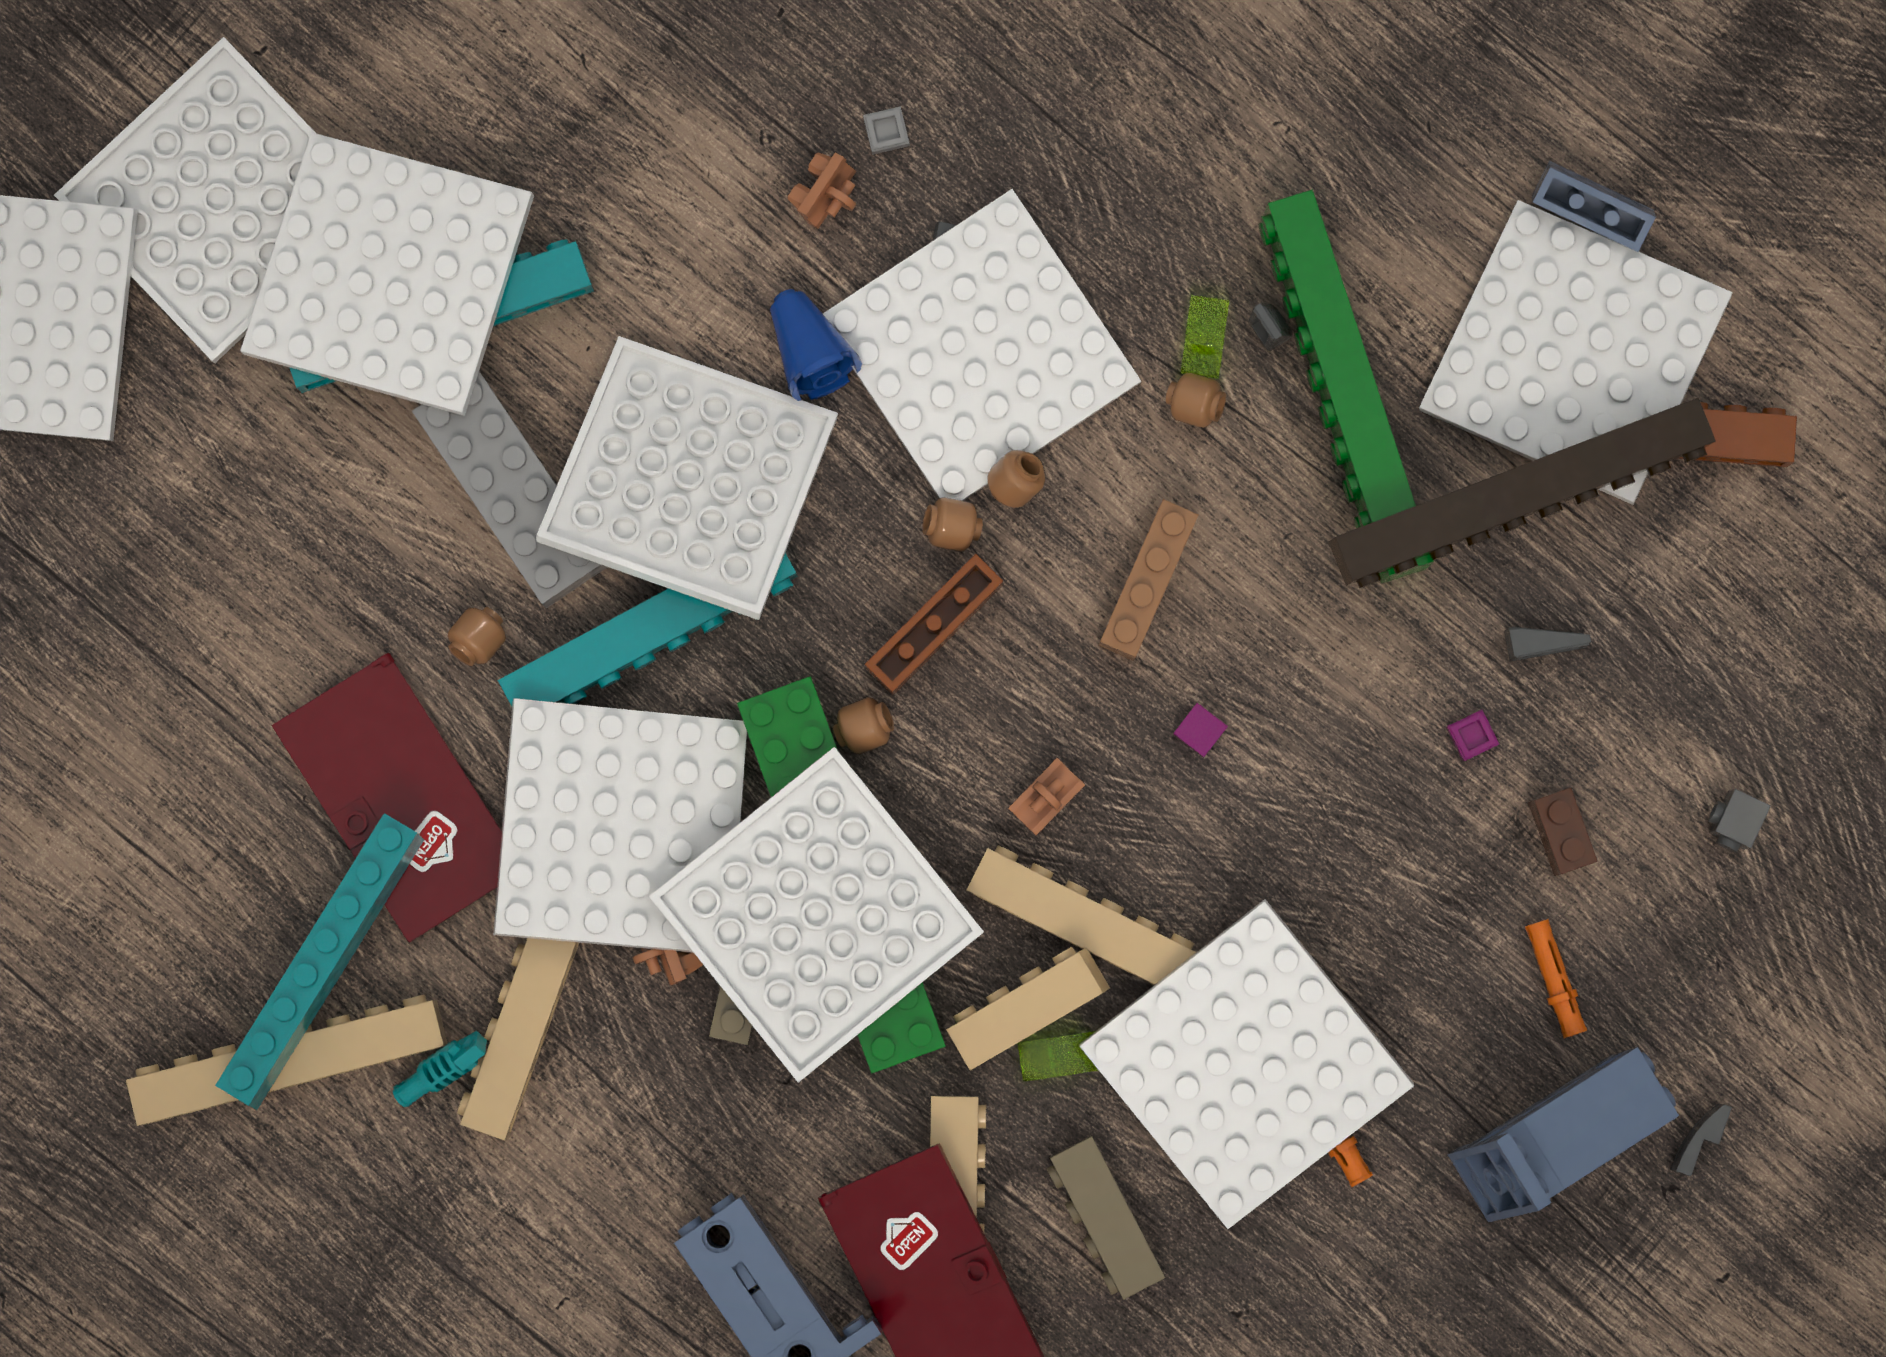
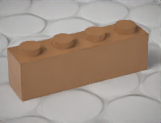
(1148, 580)

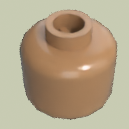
(1196, 400)
(1016, 478)
(952, 524)
(476, 636)
(863, 725)

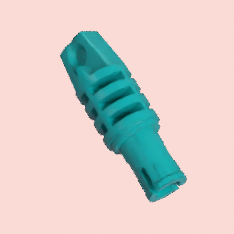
(441, 1068)

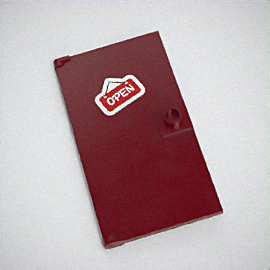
(377, 753)
(927, 1262)

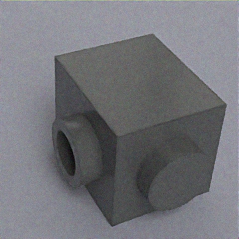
(1737, 820)

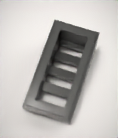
(1269, 326)
(1531, 643)

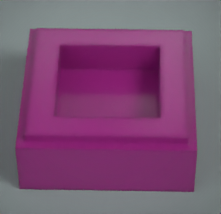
(1200, 730)
(1472, 735)

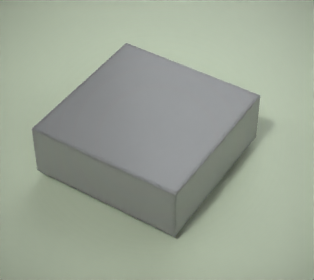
(886, 130)

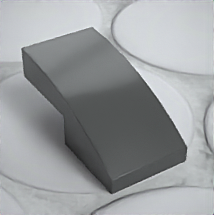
(1709, 1129)

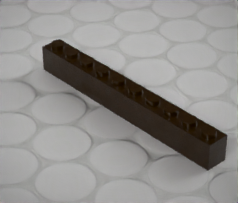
(1522, 492)

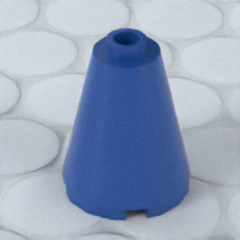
(810, 347)

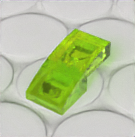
(1204, 336)
(1054, 1057)

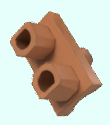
(828, 192)
(1046, 796)
(675, 964)

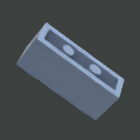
(1593, 206)

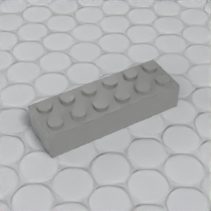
(506, 487)

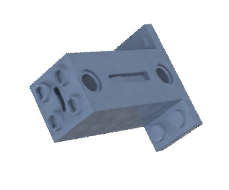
(1564, 1136)
(761, 1289)

